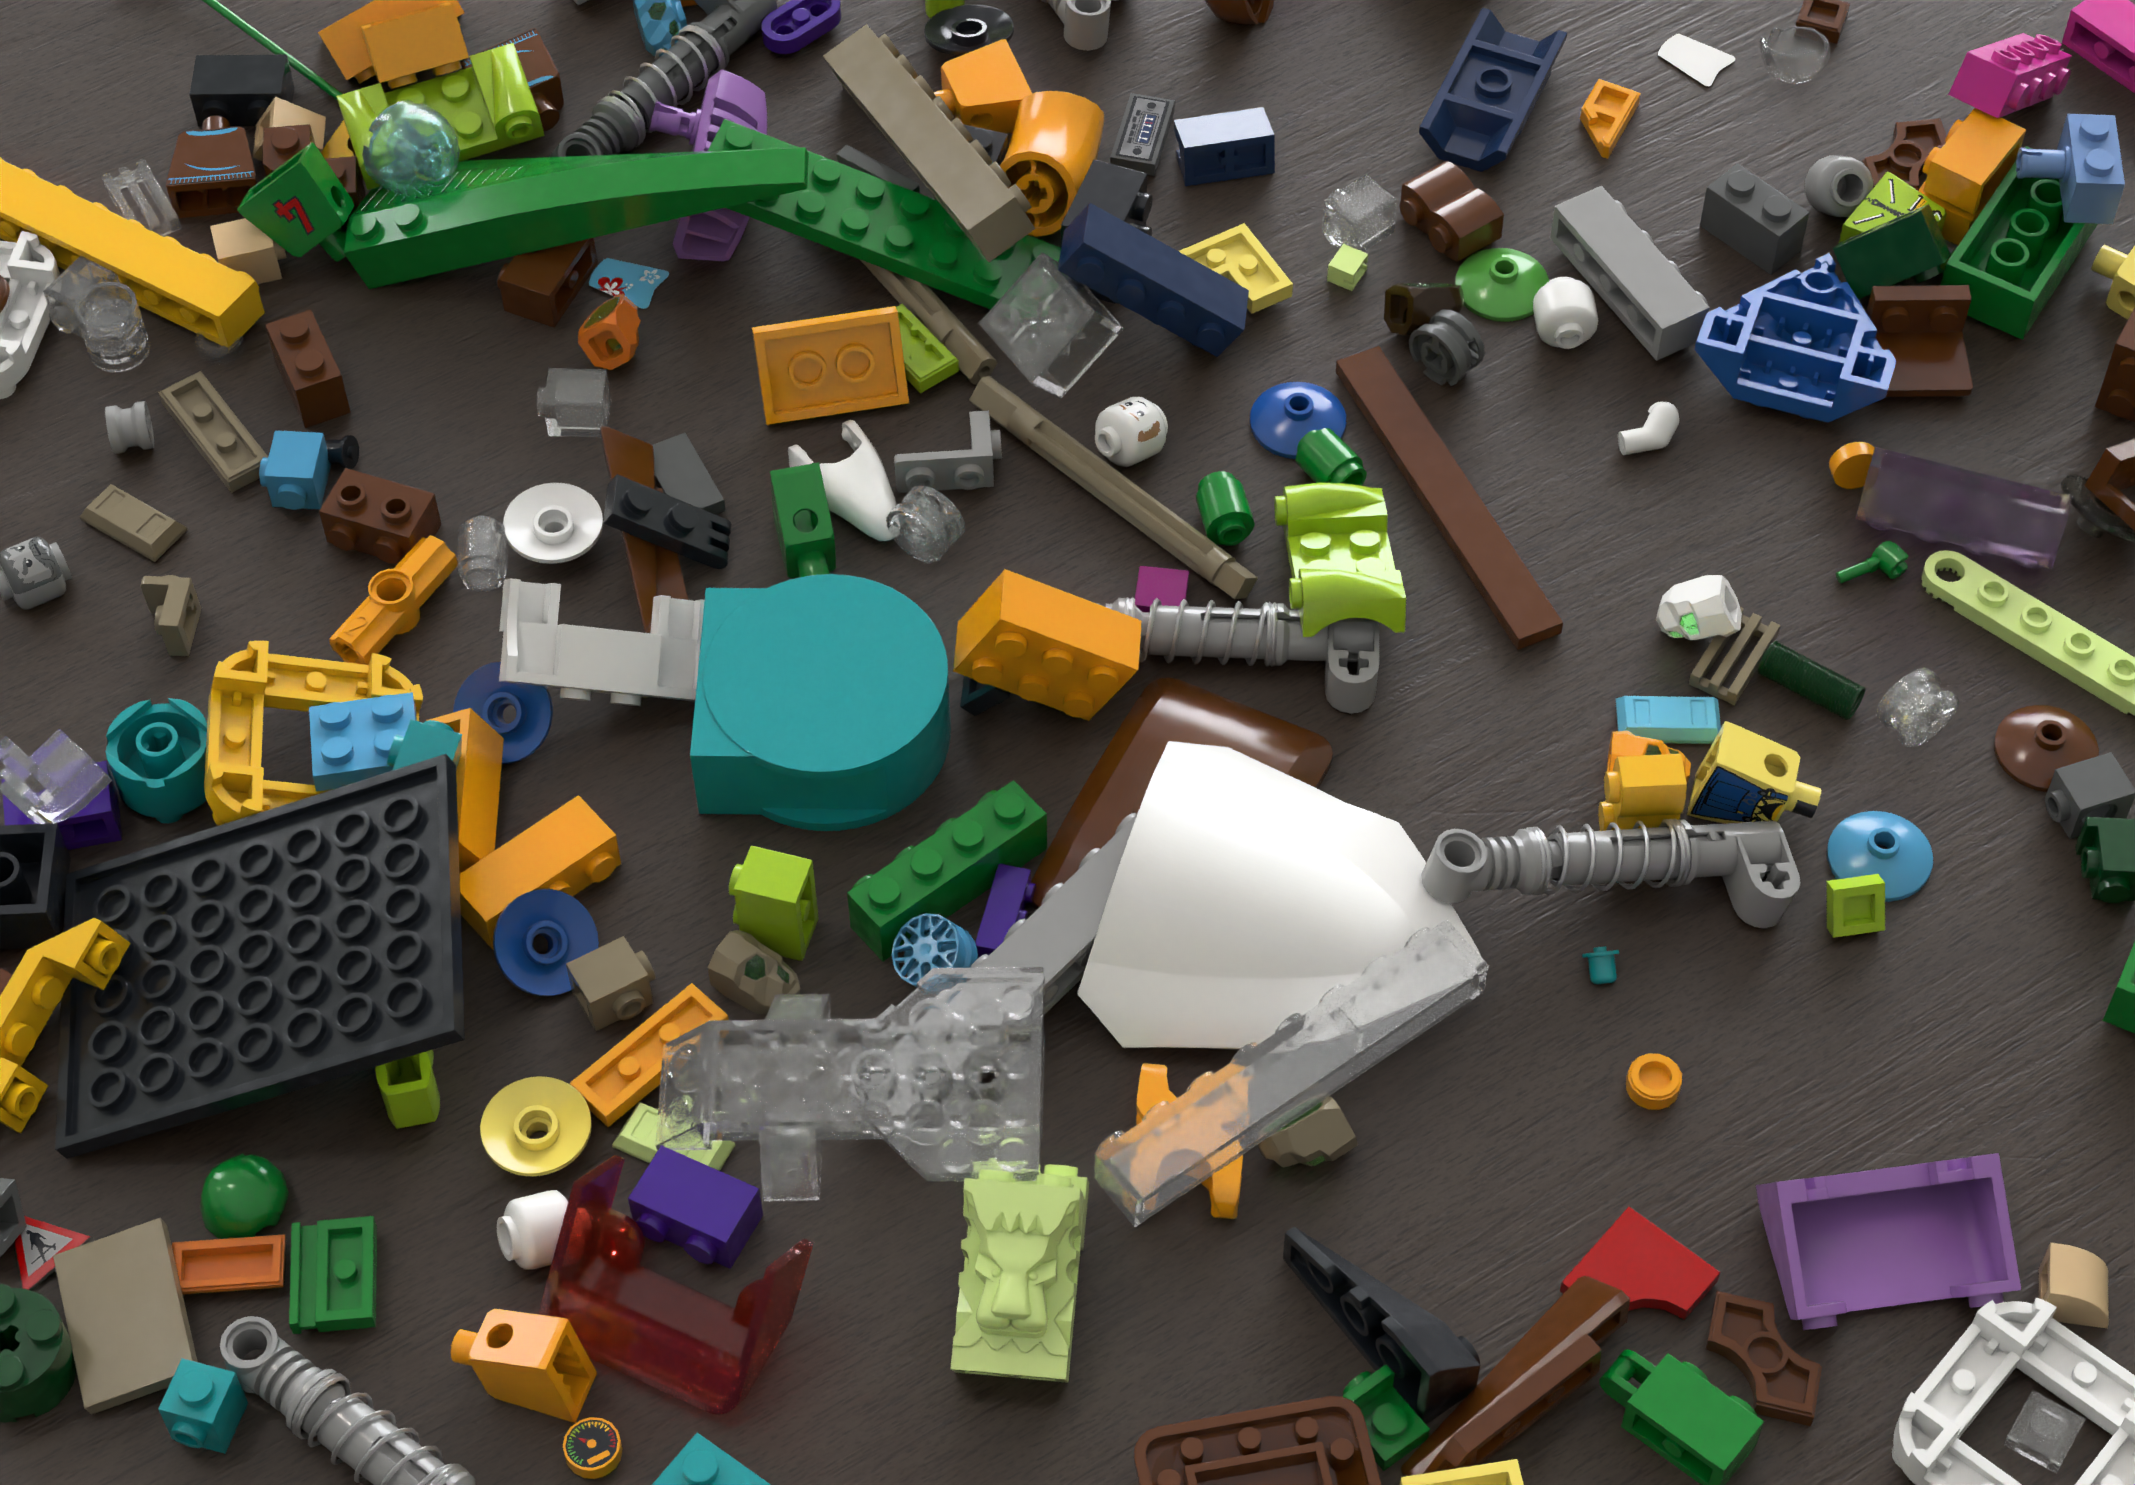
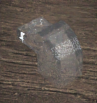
(52, 781)

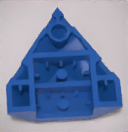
(1798, 346)

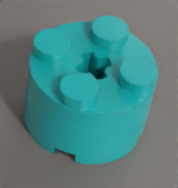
(159, 758)

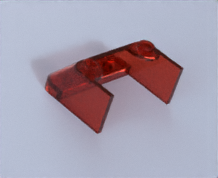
(656, 1325)

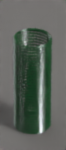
(1812, 678)

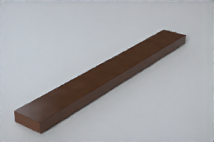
(1449, 498)

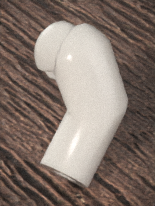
(1654, 434)

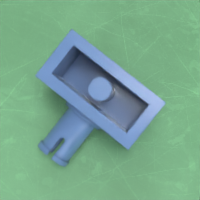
(2086, 167)

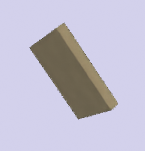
(124, 1314)

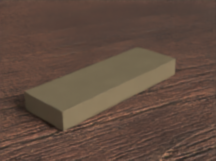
(214, 430)

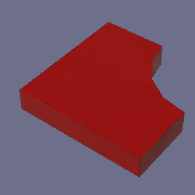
(1647, 1267)

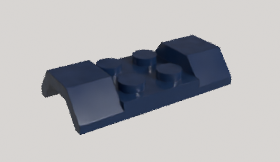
(1488, 94)

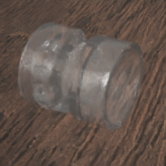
(112, 326)

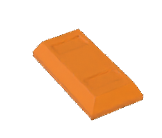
(230, 1264)

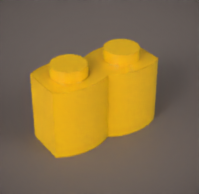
(1643, 790)

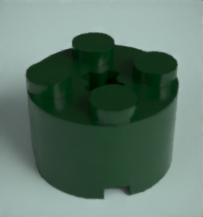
(34, 1355)

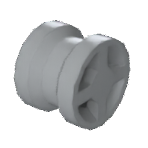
(129, 427)

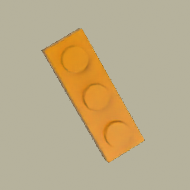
(635, 1063)

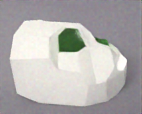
(1700, 609)

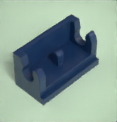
(1225, 146)

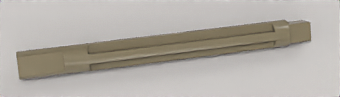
(925, 305)
(1113, 488)

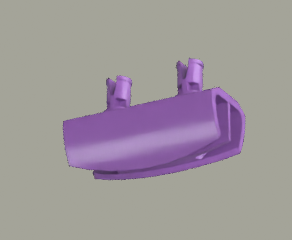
(729, 97)

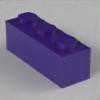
(1004, 906)

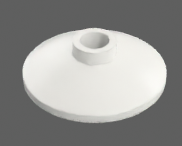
(549, 509)

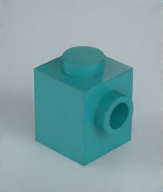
(424, 742)
(203, 1406)

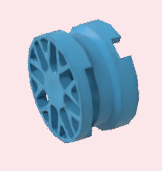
(931, 940)

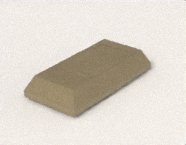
(133, 523)

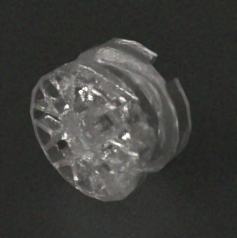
(923, 525)
(1917, 707)

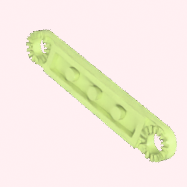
(2034, 628)

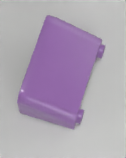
(1890, 1238)

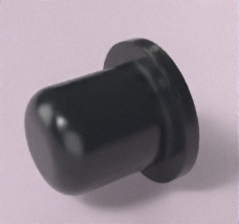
(343, 451)

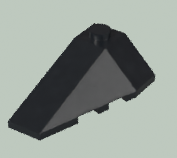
(1427, 1358)

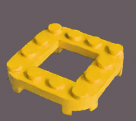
(235, 719)

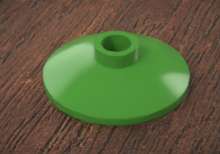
(1501, 283)

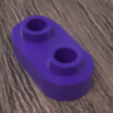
(799, 24)

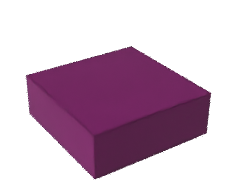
(1162, 583)

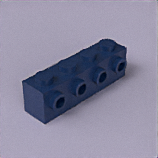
(1153, 280)

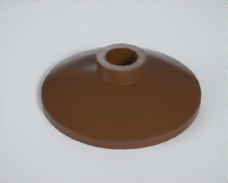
(2032, 758)

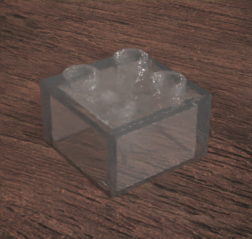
(1050, 326)

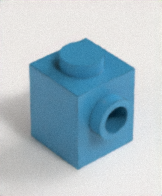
(296, 470)

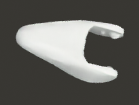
(857, 485)

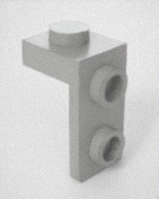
(954, 468)

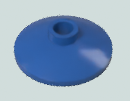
(1291, 411)
(490, 697)
(563, 924)

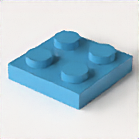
(355, 737)

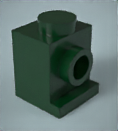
(2108, 857)

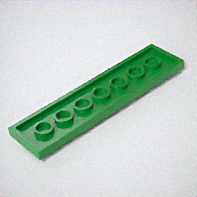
(883, 225)

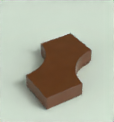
(1908, 152)
(1780, 1379)

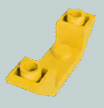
(36, 987)

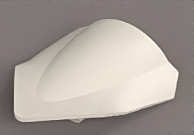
(1246, 903)

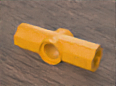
(394, 601)

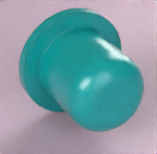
(1602, 965)

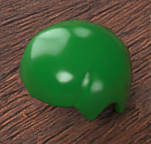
(243, 1197)

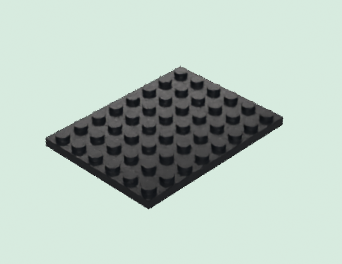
(266, 957)

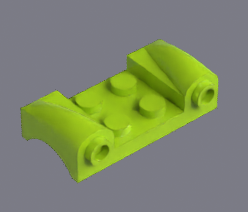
(483, 103)
(1339, 556)

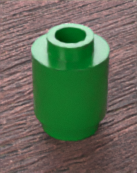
(1329, 459)
(1224, 509)

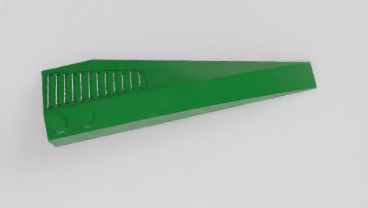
(546, 202)

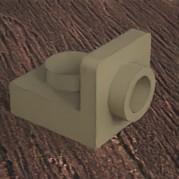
(175, 610)

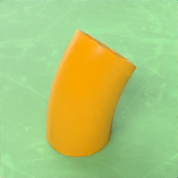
(1051, 153)

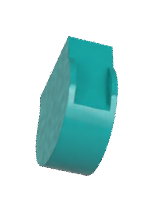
(818, 703)

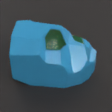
(659, 22)

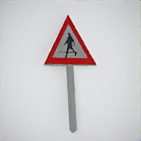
(37, 1247)

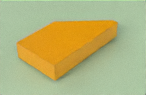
(1608, 114)

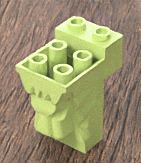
(1020, 1274)

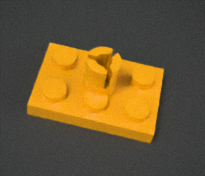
(830, 365)

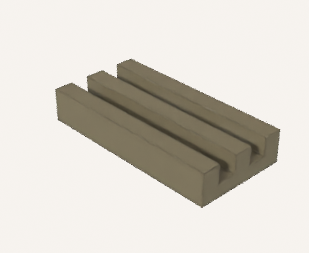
(1749, 627)

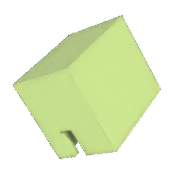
(1347, 267)

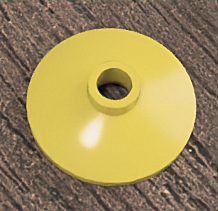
(531, 1107)

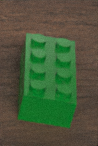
(2016, 253)

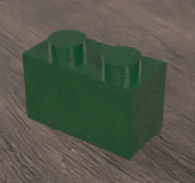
(1893, 252)

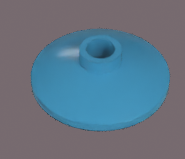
(1855, 853)

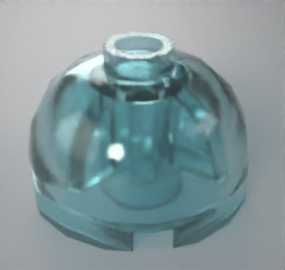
(411, 149)

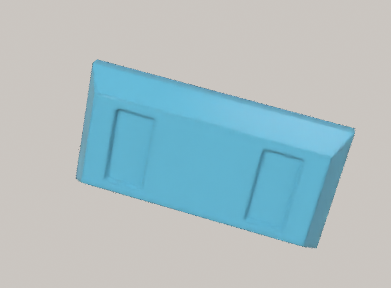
(1670, 718)

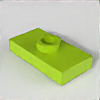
(924, 356)

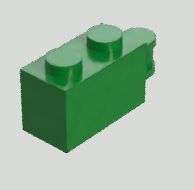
(1683, 1416)

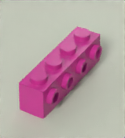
(2012, 74)

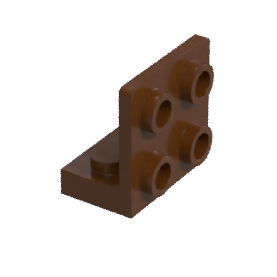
(1925, 337)

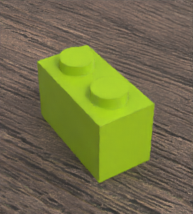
(776, 900)

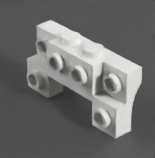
(599, 659)

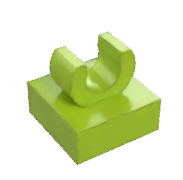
(1855, 905)

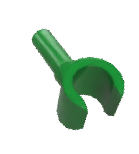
(1886, 557)

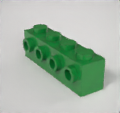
(948, 866)

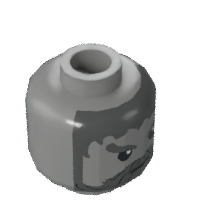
(33, 573)

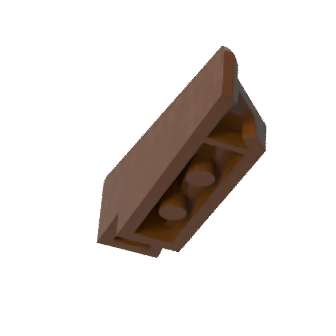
(651, 567)
(1529, 1381)

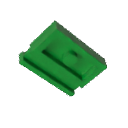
(333, 1275)

